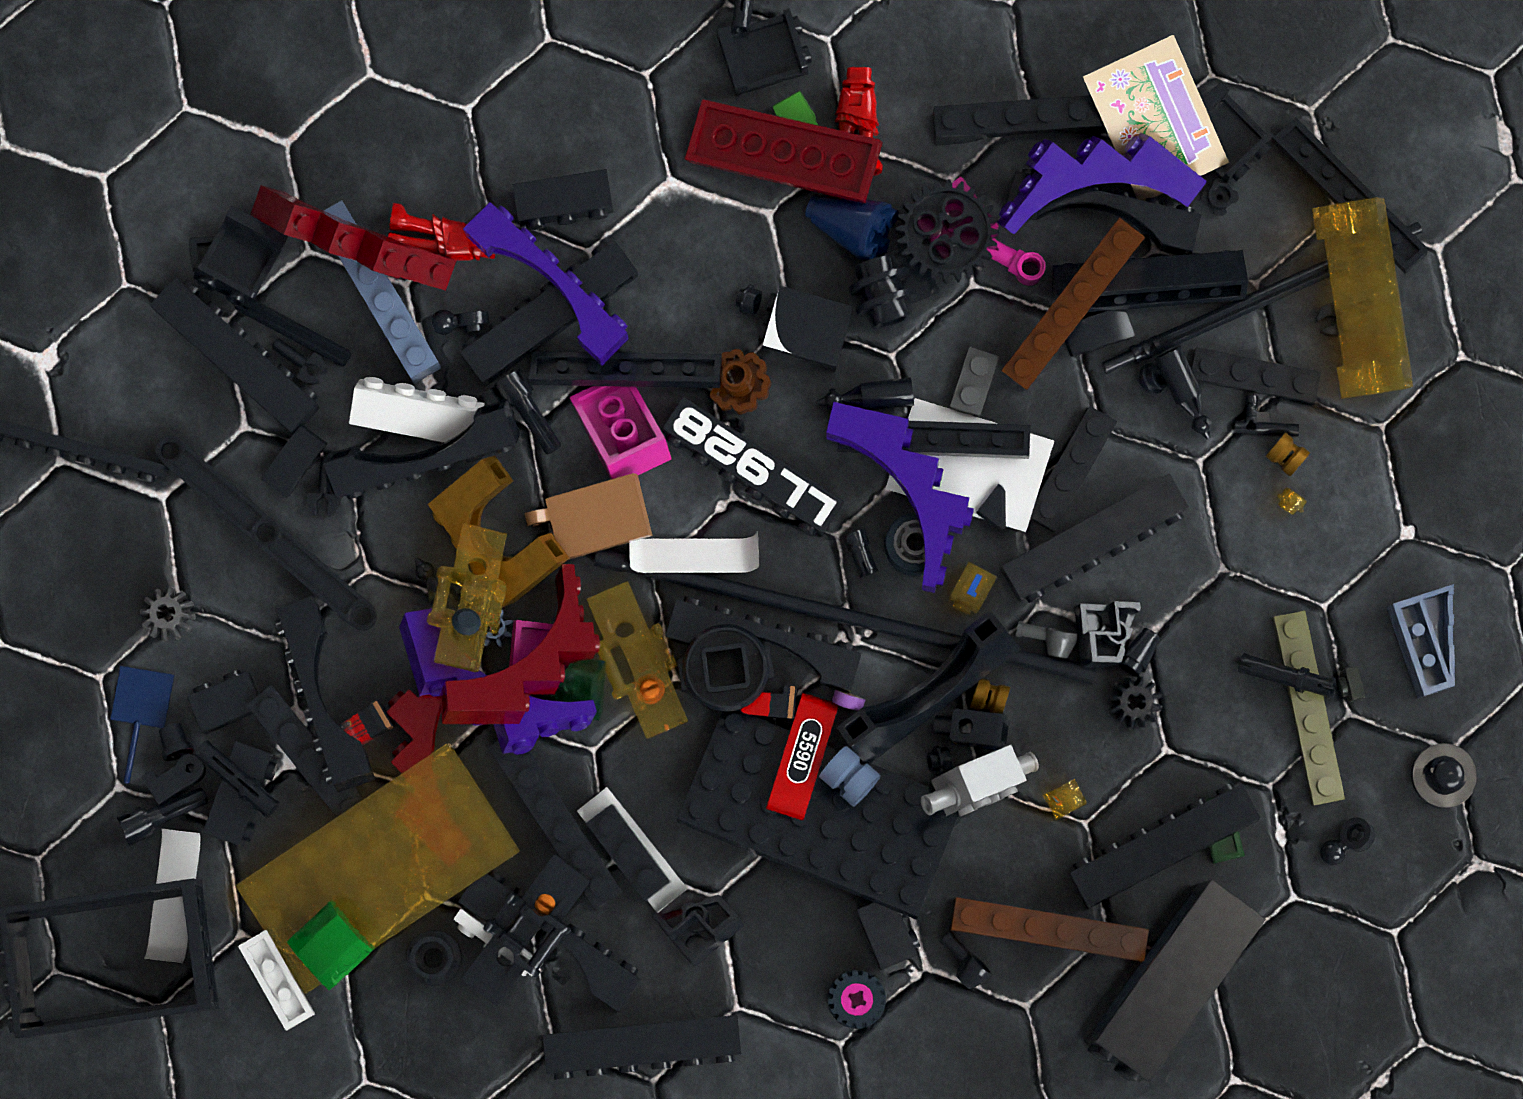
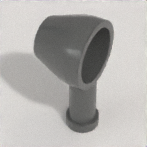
(1058, 641)

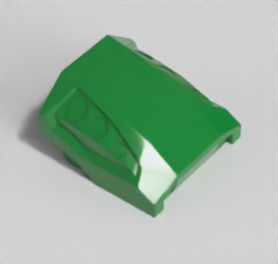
(330, 945)

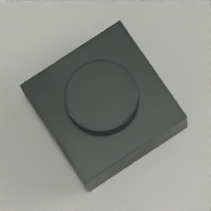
(1351, 684)

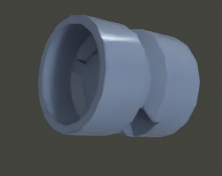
(850, 776)

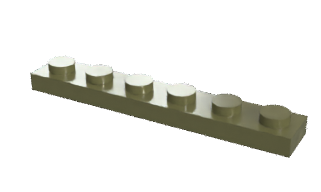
(1309, 712)

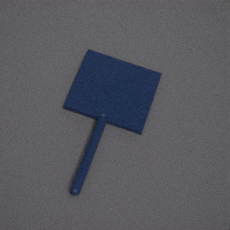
(141, 699)

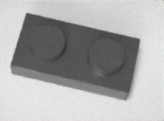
(974, 382)

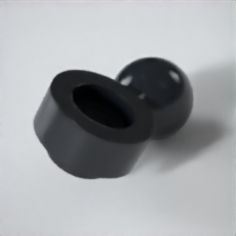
(444, 321)
(1334, 851)

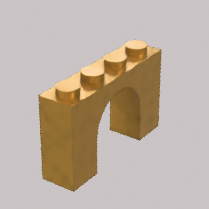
(465, 503)

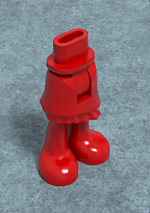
(858, 106)
(448, 234)

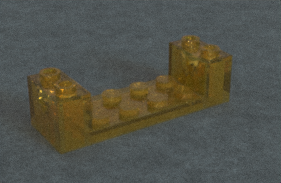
(1365, 297)

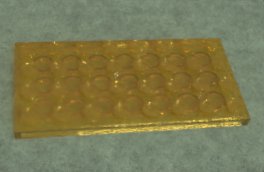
(383, 858)

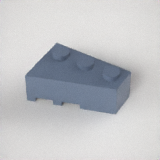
(1426, 639)

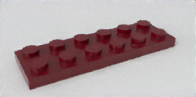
(784, 151)

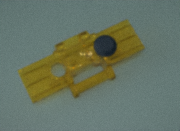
(480, 603)

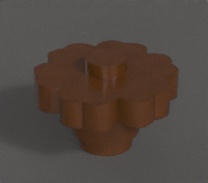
(741, 382)

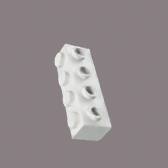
(411, 411)

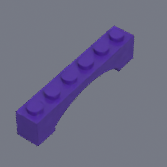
(496, 234)

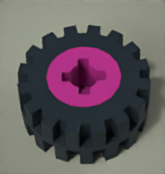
(850, 991)

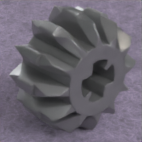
(160, 624)

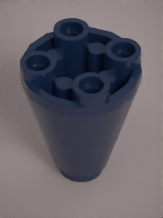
(853, 224)

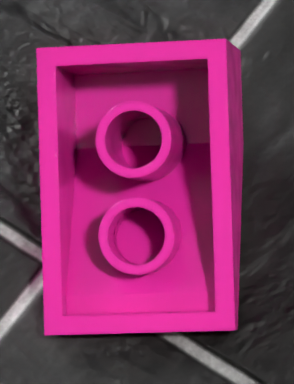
(621, 429)

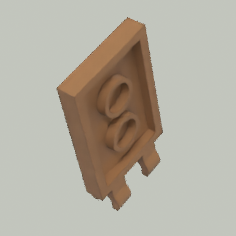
(596, 516)

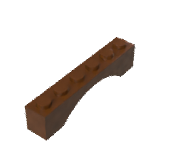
(1073, 303)
(1049, 929)

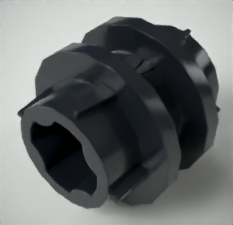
(882, 290)

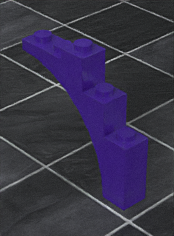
(1098, 163)
(883, 440)
(543, 717)

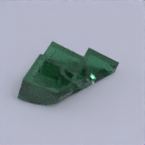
(583, 682)

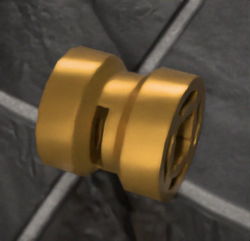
(1282, 449)
(997, 698)

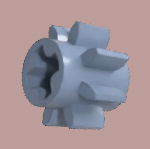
(502, 632)

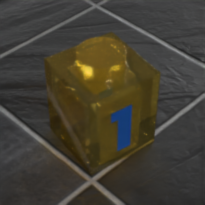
(972, 589)

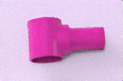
(1014, 261)

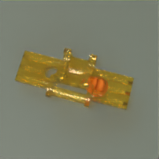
(647, 656)

